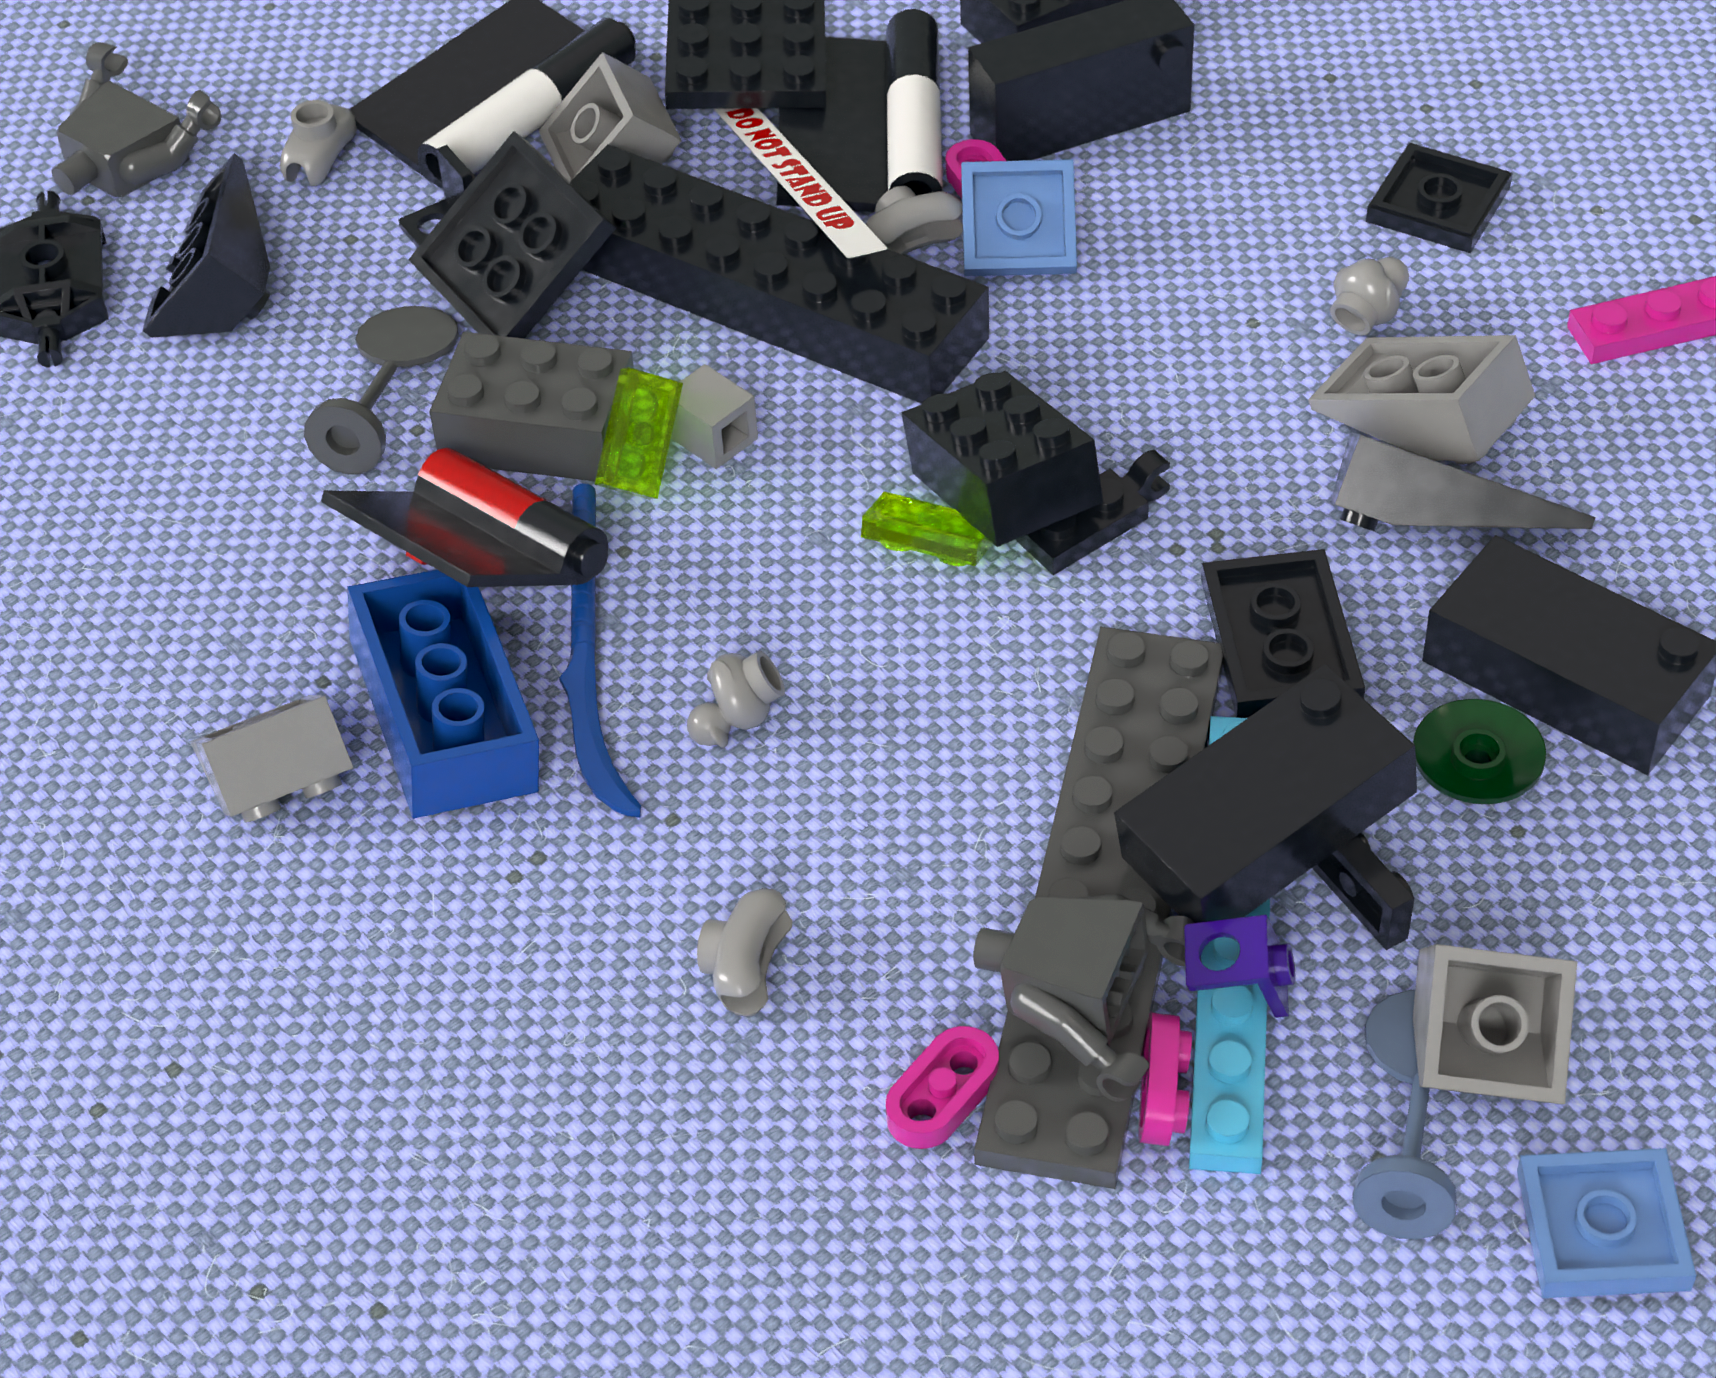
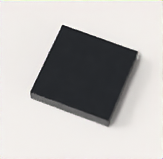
(1439, 197)

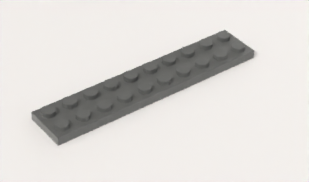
(1137, 723)

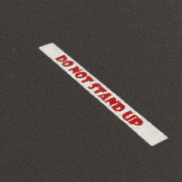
(802, 182)

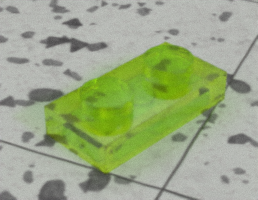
(638, 433)
(925, 528)

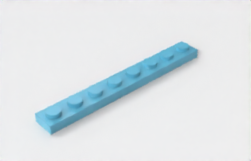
(1228, 1056)

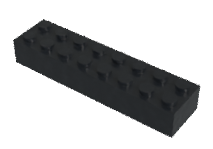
(782, 277)

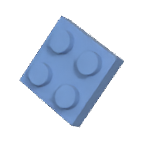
(1018, 217)
(1605, 1223)

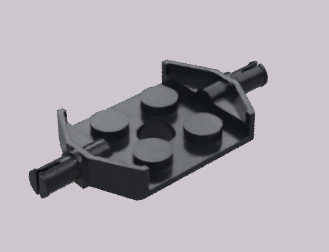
(55, 298)

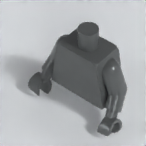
(120, 137)
(1075, 971)

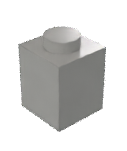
(714, 417)

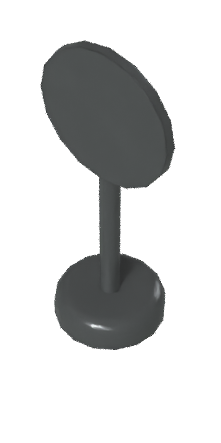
(347, 432)

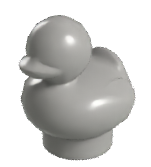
(1368, 293)
(742, 694)

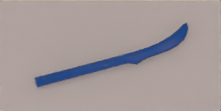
(580, 684)

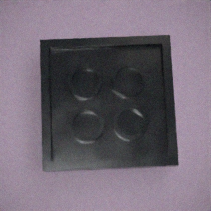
(745, 54)
(511, 242)

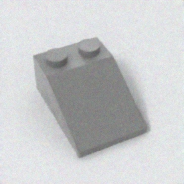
(1430, 393)

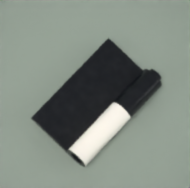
(487, 84)
(878, 115)

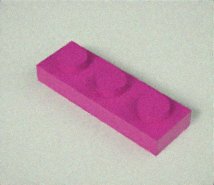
(1645, 321)

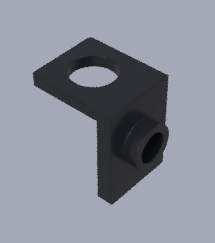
(455, 180)

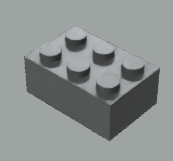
(528, 404)

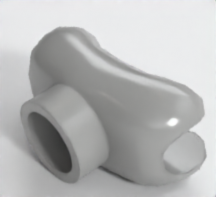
(316, 139)
(913, 221)
(742, 949)

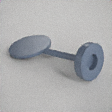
(1402, 1192)

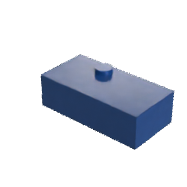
(442, 692)

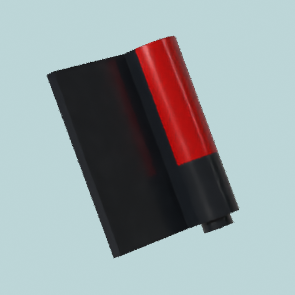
(479, 526)

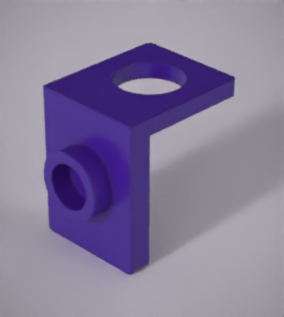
(1260, 959)

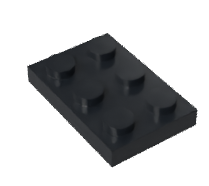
(1277, 625)

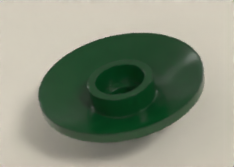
(1479, 751)

